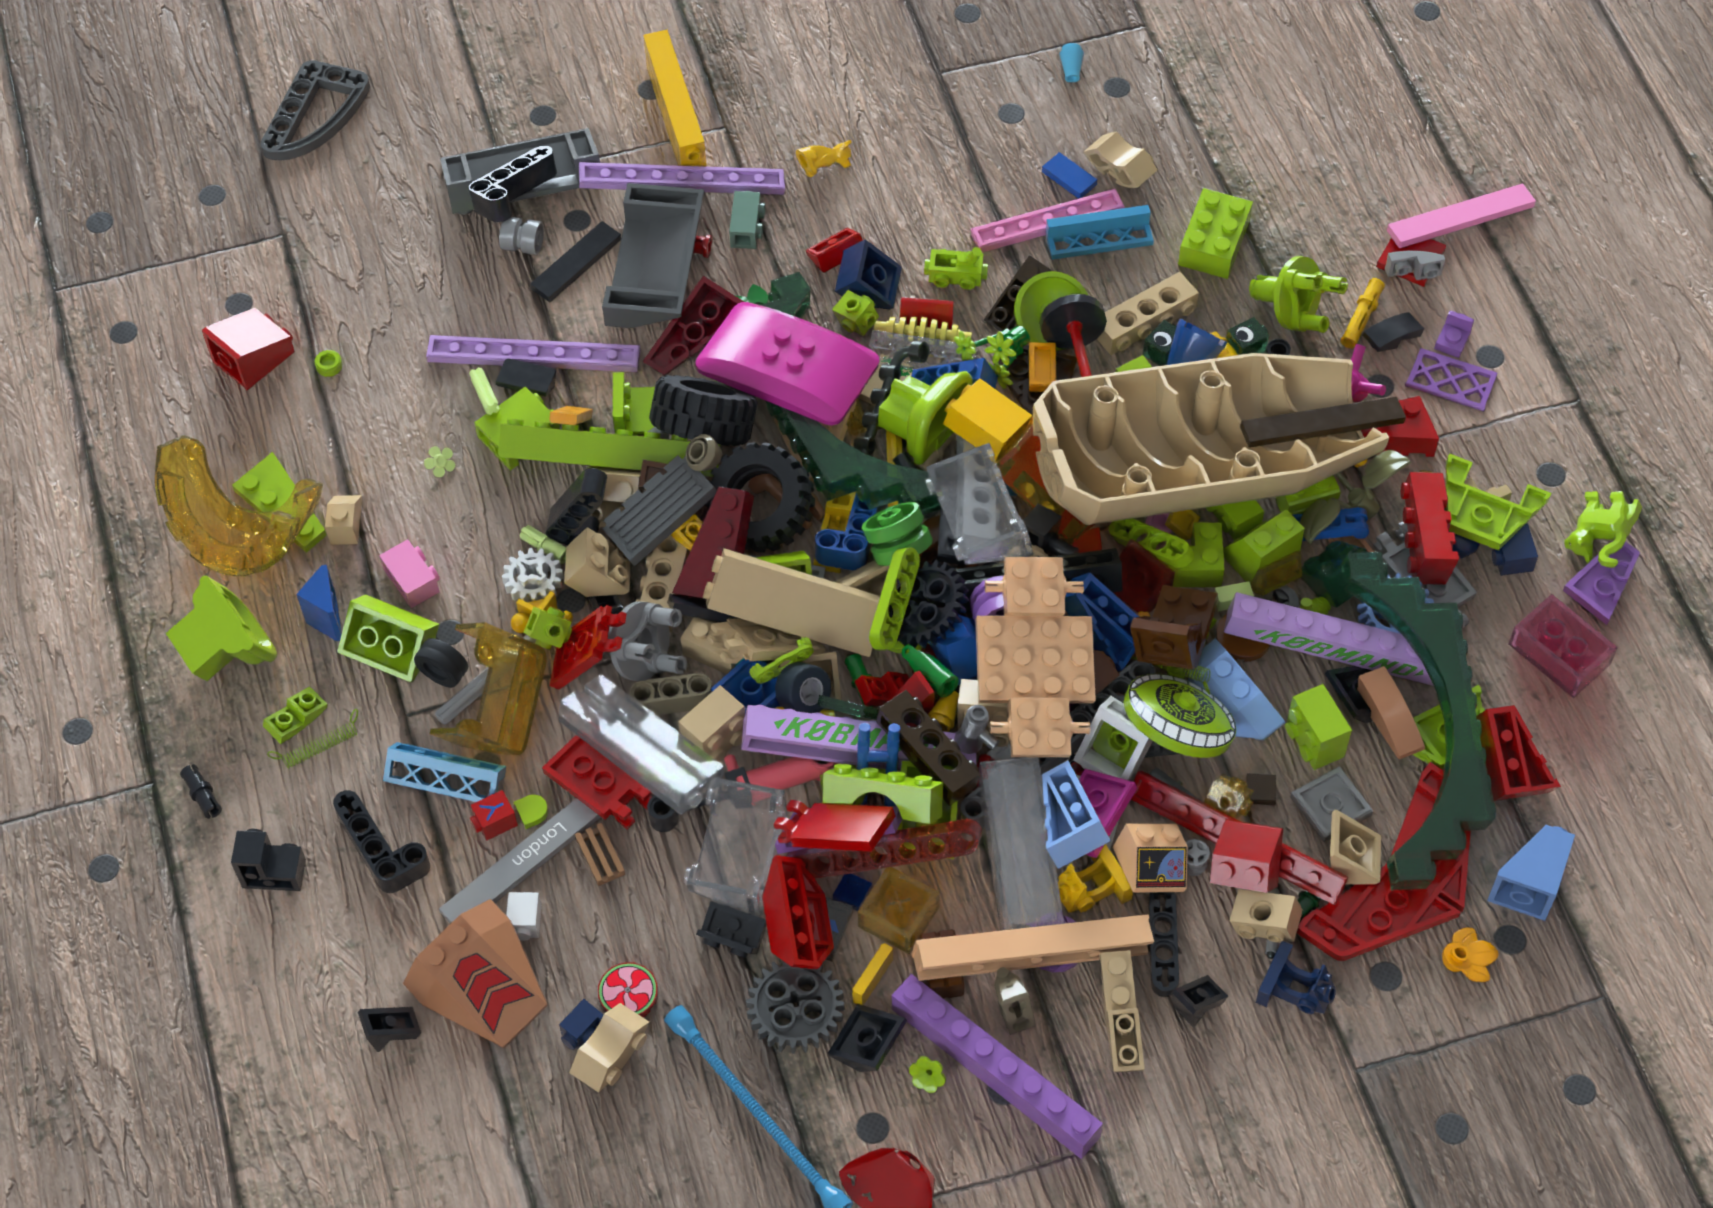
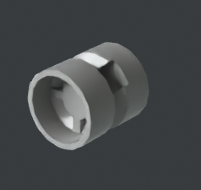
(526, 236)

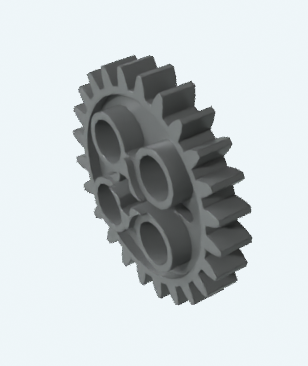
(801, 1028)

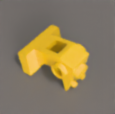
(1105, 874)

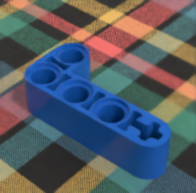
(848, 548)

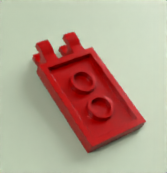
(586, 645)
(596, 781)
(834, 826)

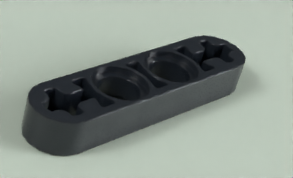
(1163, 940)

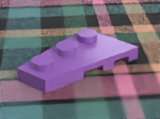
(1601, 587)

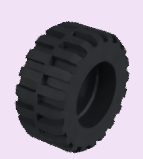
(702, 406)
(796, 495)

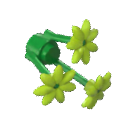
(1002, 345)

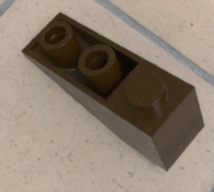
(1002, 313)

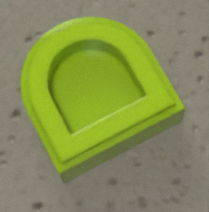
(531, 810)

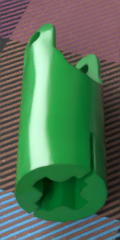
(935, 673)

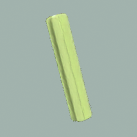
(484, 391)

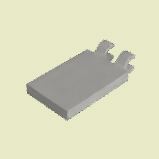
(1457, 588)

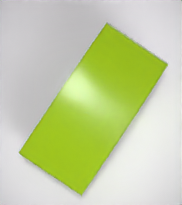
(298, 713)

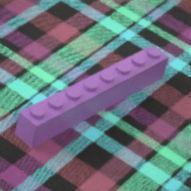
(997, 1066)

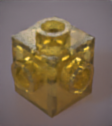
(1230, 796)

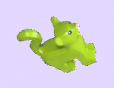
(1603, 524)

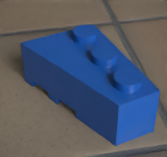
(1109, 619)

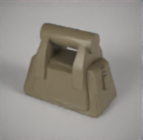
(1013, 1001)

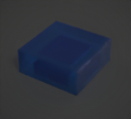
(852, 890)

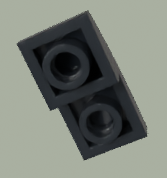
(1390, 332)

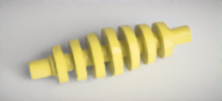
(921, 331)

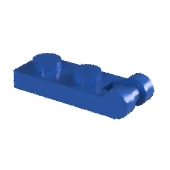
(1340, 528)

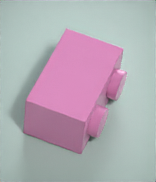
(410, 573)

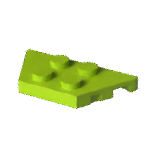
(1433, 732)

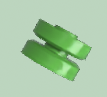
(896, 529)

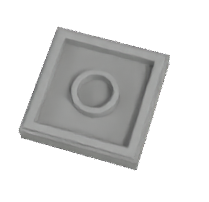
(1326, 794)

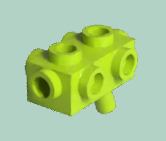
(956, 268)

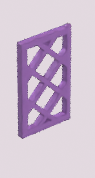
(1469, 372)

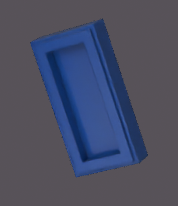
(1069, 175)

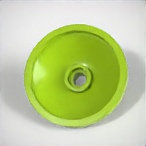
(1036, 296)

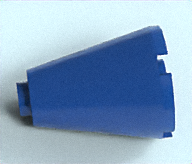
(1193, 344)

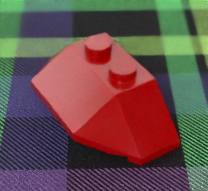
(796, 914)

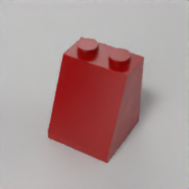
(248, 346)

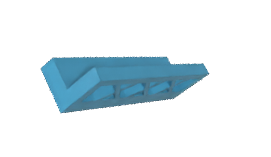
(1096, 227)
(444, 762)

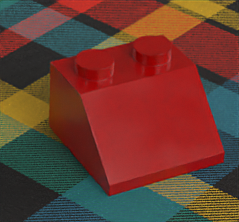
(1247, 856)

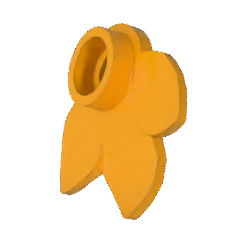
(1469, 955)

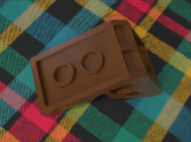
(1176, 629)

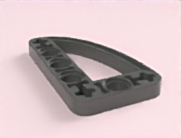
(318, 79)

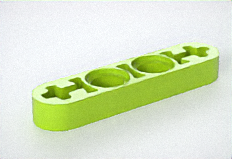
(1184, 555)
(884, 629)

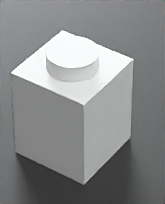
(525, 914)

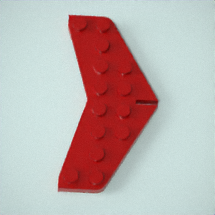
(1375, 914)

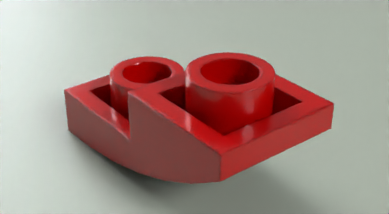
(879, 690)

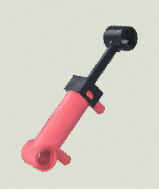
(775, 775)

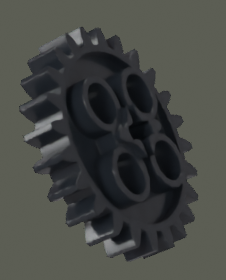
(932, 605)

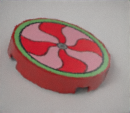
(629, 985)

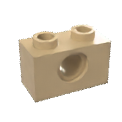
(1254, 905)

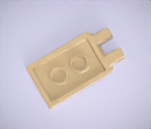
(754, 641)

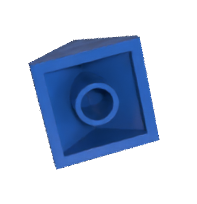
(320, 604)

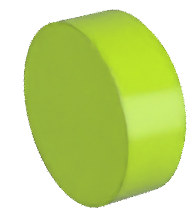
(328, 363)

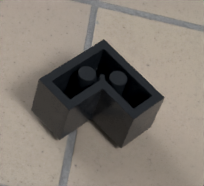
(267, 865)

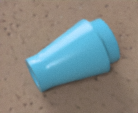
(1071, 60)

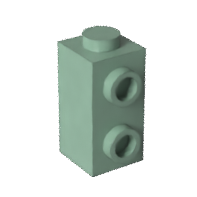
(745, 220)

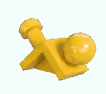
(520, 620)

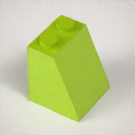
(1264, 544)

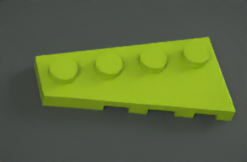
(268, 488)

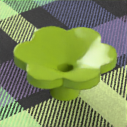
(927, 1074)

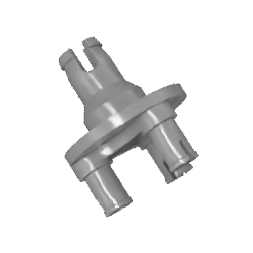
(646, 642)

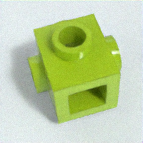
(855, 313)
(548, 627)

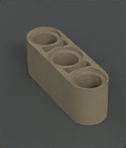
(681, 685)

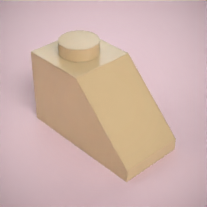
(343, 519)

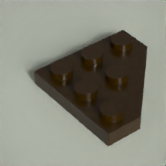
(1019, 375)

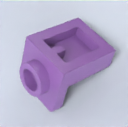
(1454, 334)

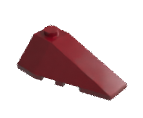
(700, 319)

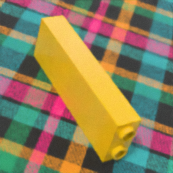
(674, 100)

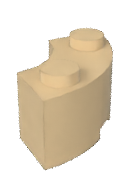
(1121, 160)
(609, 1047)

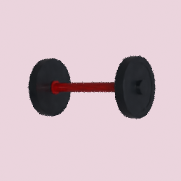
(1073, 324)

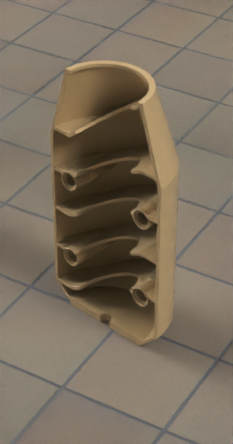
(1175, 438)

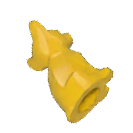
(818, 156)

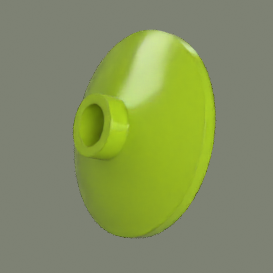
(1112, 746)

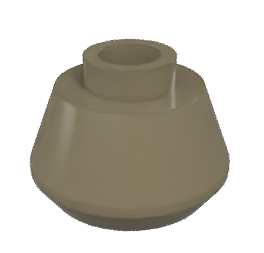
(703, 453)

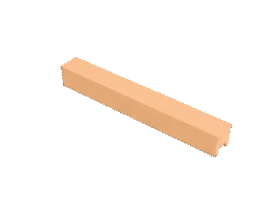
(1030, 947)

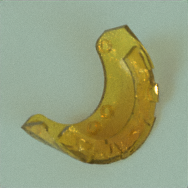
(214, 526)

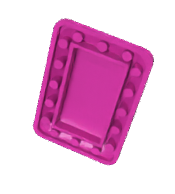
(788, 362)

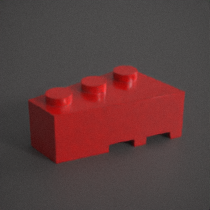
(1415, 434)
(1512, 757)

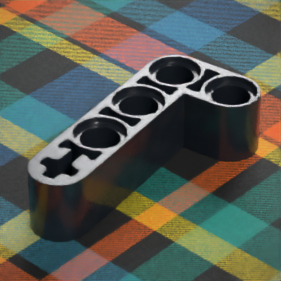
(495, 190)
(574, 508)
(372, 840)

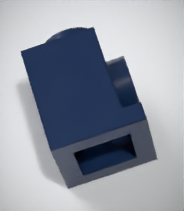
(580, 1024)

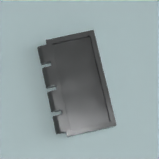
(659, 510)

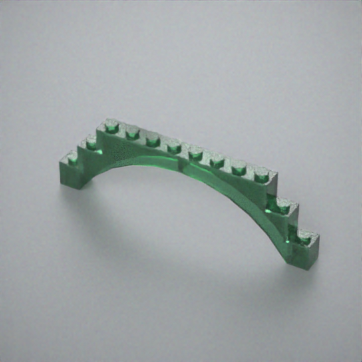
(831, 462)
(1438, 641)

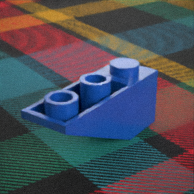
(976, 368)

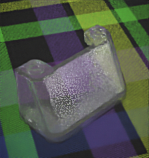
(978, 507)
(738, 845)

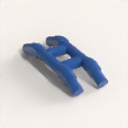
(890, 756)

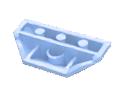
(1233, 687)

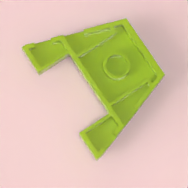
(1484, 515)

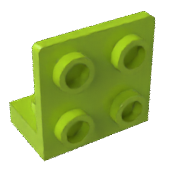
(631, 406)

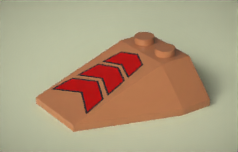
(479, 976)

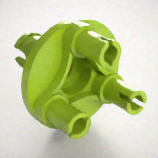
(1297, 294)

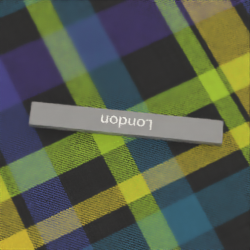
(522, 859)

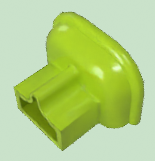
(918, 411)
(219, 631)

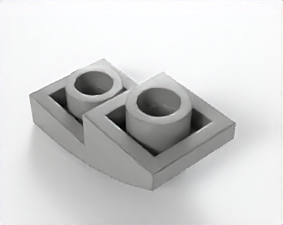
(1421, 263)

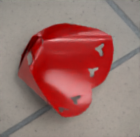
(889, 1179)

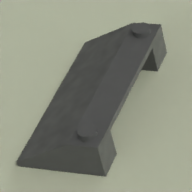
(468, 167)
(653, 255)

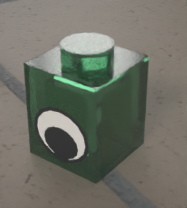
(1248, 337)
(1159, 342)

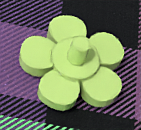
(439, 461)

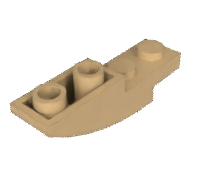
(1121, 1011)

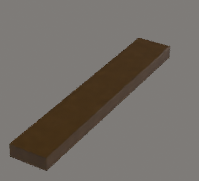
(1322, 422)

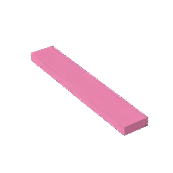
(1461, 215)
(1034, 223)

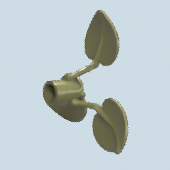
(1323, 512)

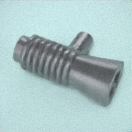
(973, 731)

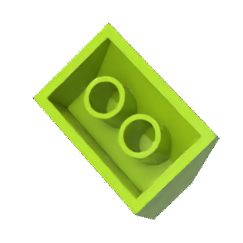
(384, 636)

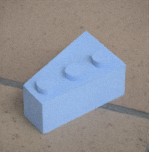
(1070, 817)

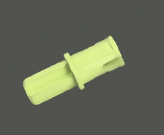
(540, 540)

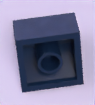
(869, 273)

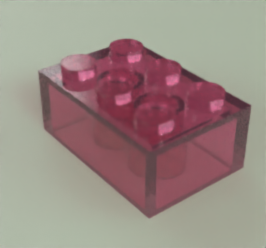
(1562, 645)

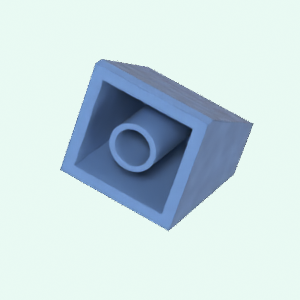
(1534, 873)

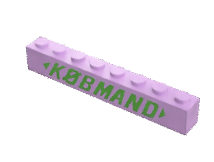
(1323, 636)
(813, 736)

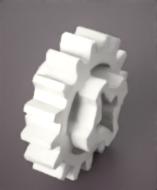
(533, 575)

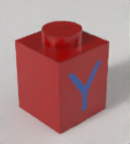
(493, 815)

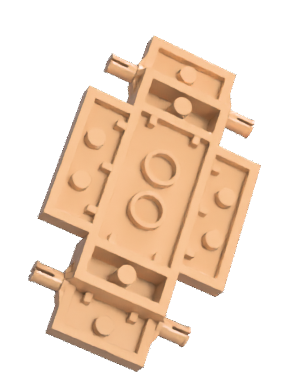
(1036, 657)

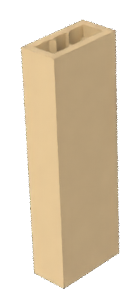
(792, 601)

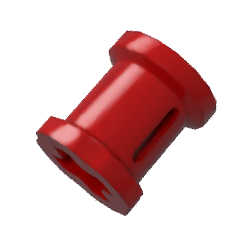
(703, 245)

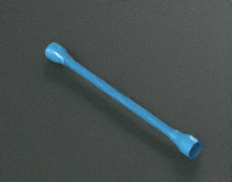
(682, 1024)

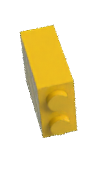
(985, 417)

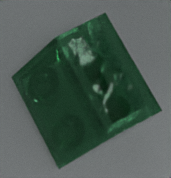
(1324, 572)

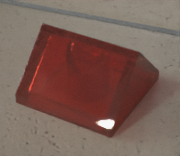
(1142, 577)

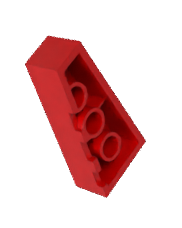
(1428, 528)

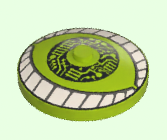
(1179, 715)

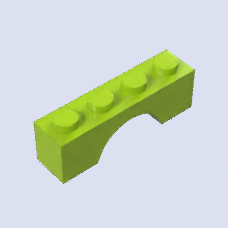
(916, 798)

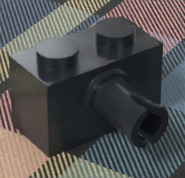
(1043, 531)

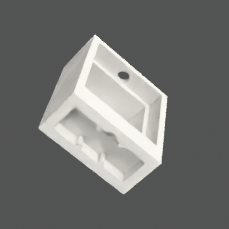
(1113, 713)

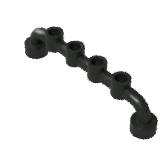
(917, 352)

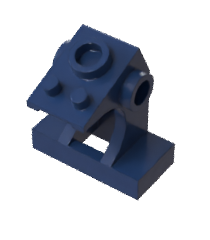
(1283, 972)

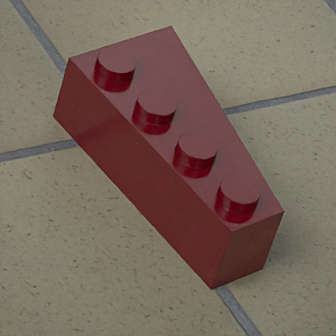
(723, 527)

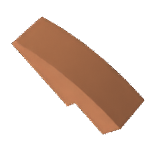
(1390, 712)

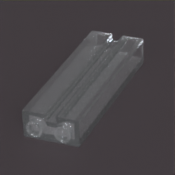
(640, 744)
(1016, 842)

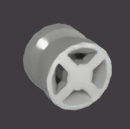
(1200, 854)

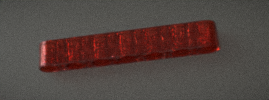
(897, 853)

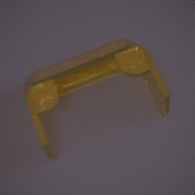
(508, 693)

